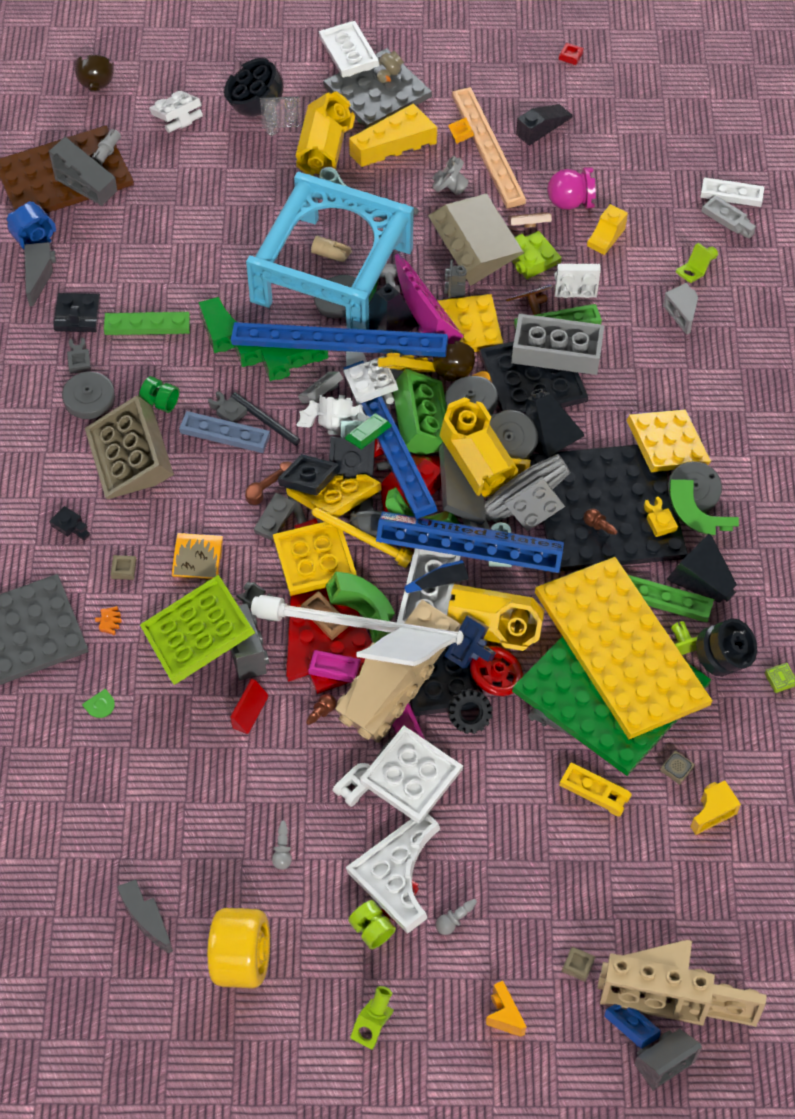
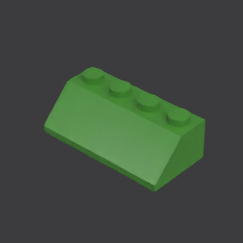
(420, 411)

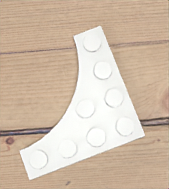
(388, 870)

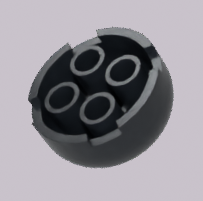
(254, 81)

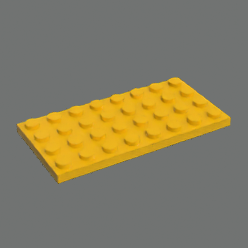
(622, 647)

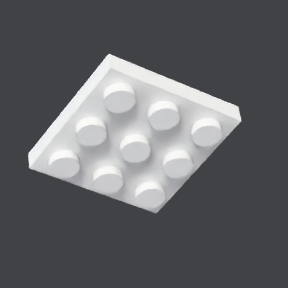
(411, 774)

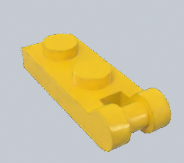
(595, 789)

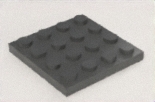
(376, 100)
(37, 629)

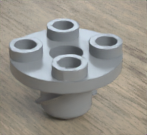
(451, 177)

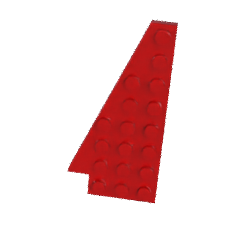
(307, 637)

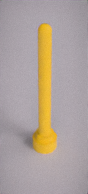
(401, 555)

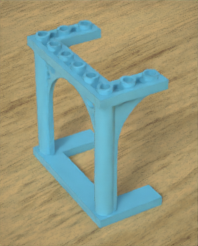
(304, 206)

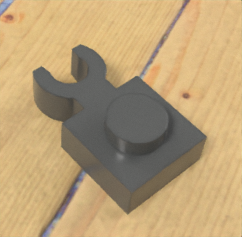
(78, 357)
(227, 410)

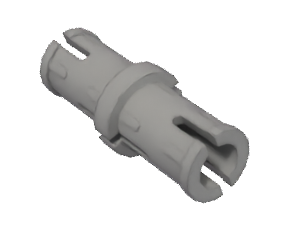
(106, 146)

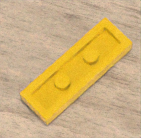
(394, 361)

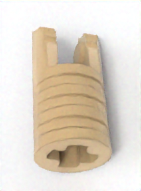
(330, 249)

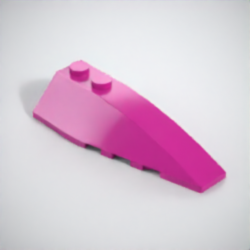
(423, 304)

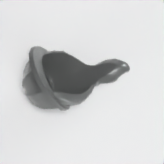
(366, 517)

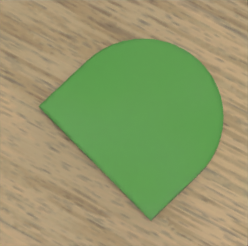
(100, 704)

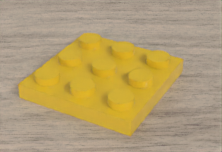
(475, 319)
(667, 439)
(312, 556)

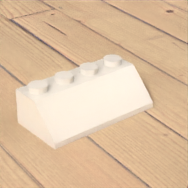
(438, 597)

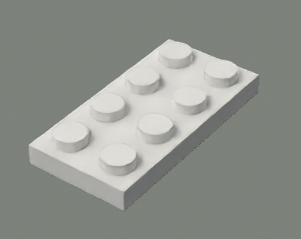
(348, 49)

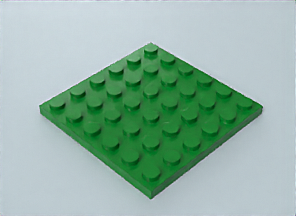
(569, 699)

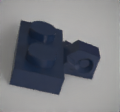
(472, 645)

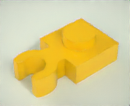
(660, 520)

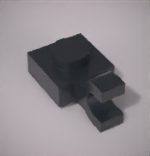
(68, 521)

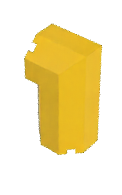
(323, 133)
(476, 447)
(511, 618)

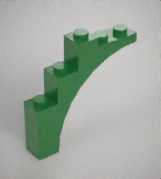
(276, 360)

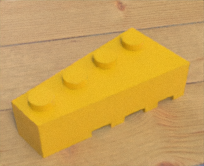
(392, 136)

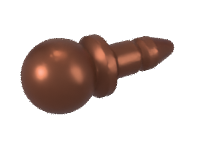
(595, 519)
(322, 708)

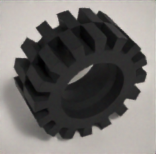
(480, 721)

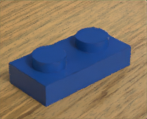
(633, 1025)

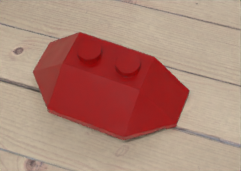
(430, 471)

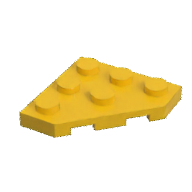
(339, 494)

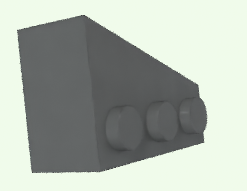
(249, 655)

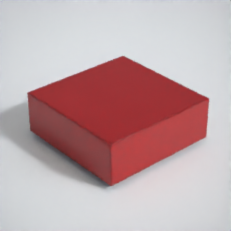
(571, 53)

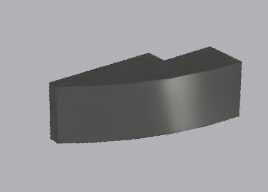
(145, 914)

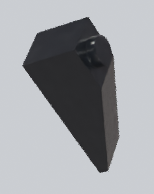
(540, 122)

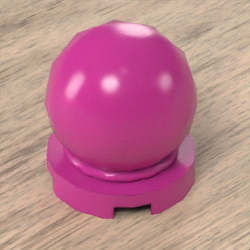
(570, 189)

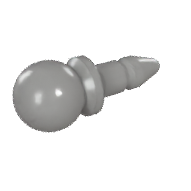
(281, 858)
(446, 923)

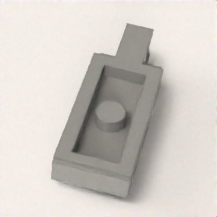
(729, 216)

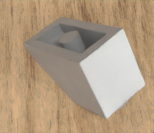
(681, 305)

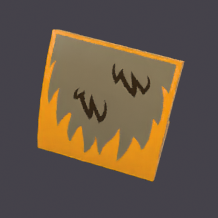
(197, 556)

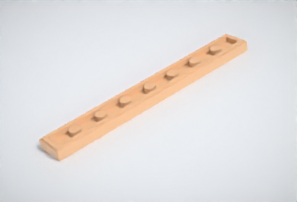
(489, 148)

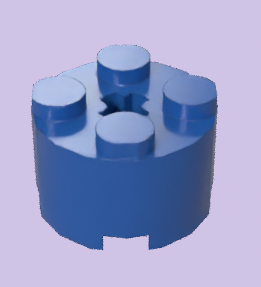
(30, 225)

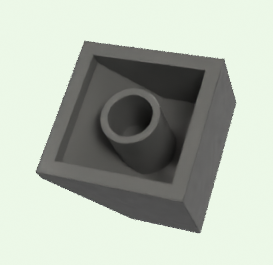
(667, 1057)

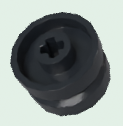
(726, 647)

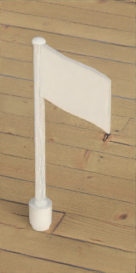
(405, 644)

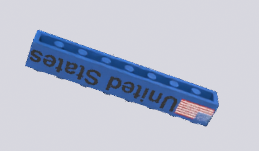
(470, 541)

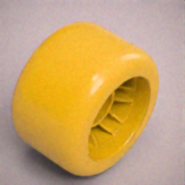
(238, 947)

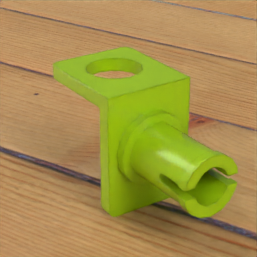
(698, 262)
(685, 642)
(373, 1016)

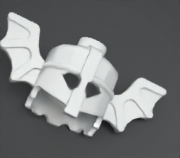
(331, 413)

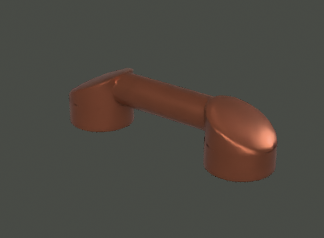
(254, 491)

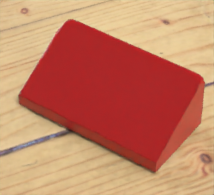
(248, 707)

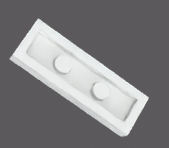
(733, 192)

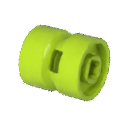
(373, 926)

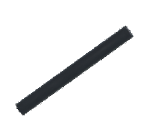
(267, 420)

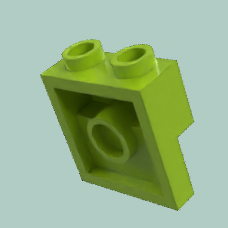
(537, 255)

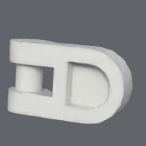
(353, 777)

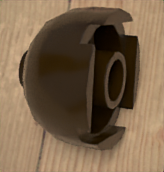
(94, 72)
(457, 363)

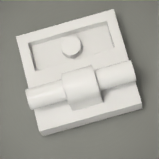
(177, 108)
(577, 280)
(370, 381)

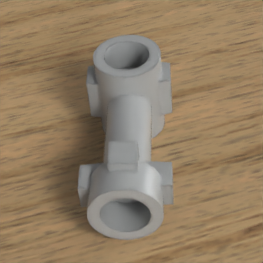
(389, 273)

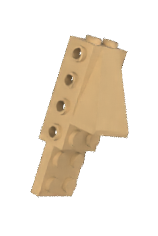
(386, 687)
(666, 974)

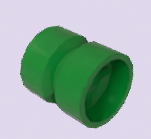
(159, 394)

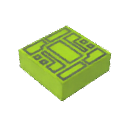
(780, 677)

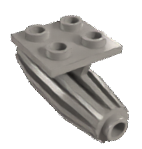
(529, 494)

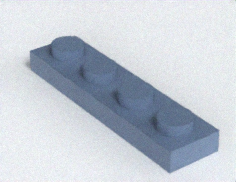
(224, 432)

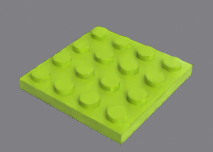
(196, 629)

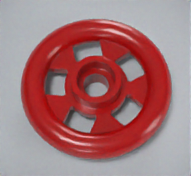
(492, 675)

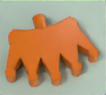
(108, 620)

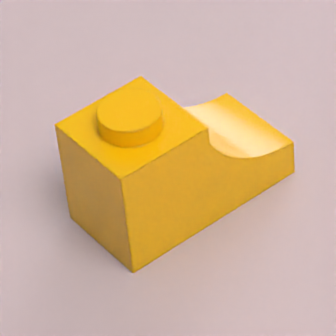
(608, 229)
(718, 805)

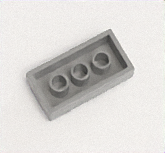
(557, 344)

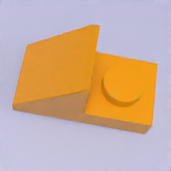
(508, 1018)

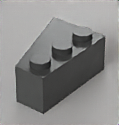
(81, 172)

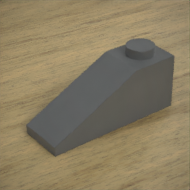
(38, 269)

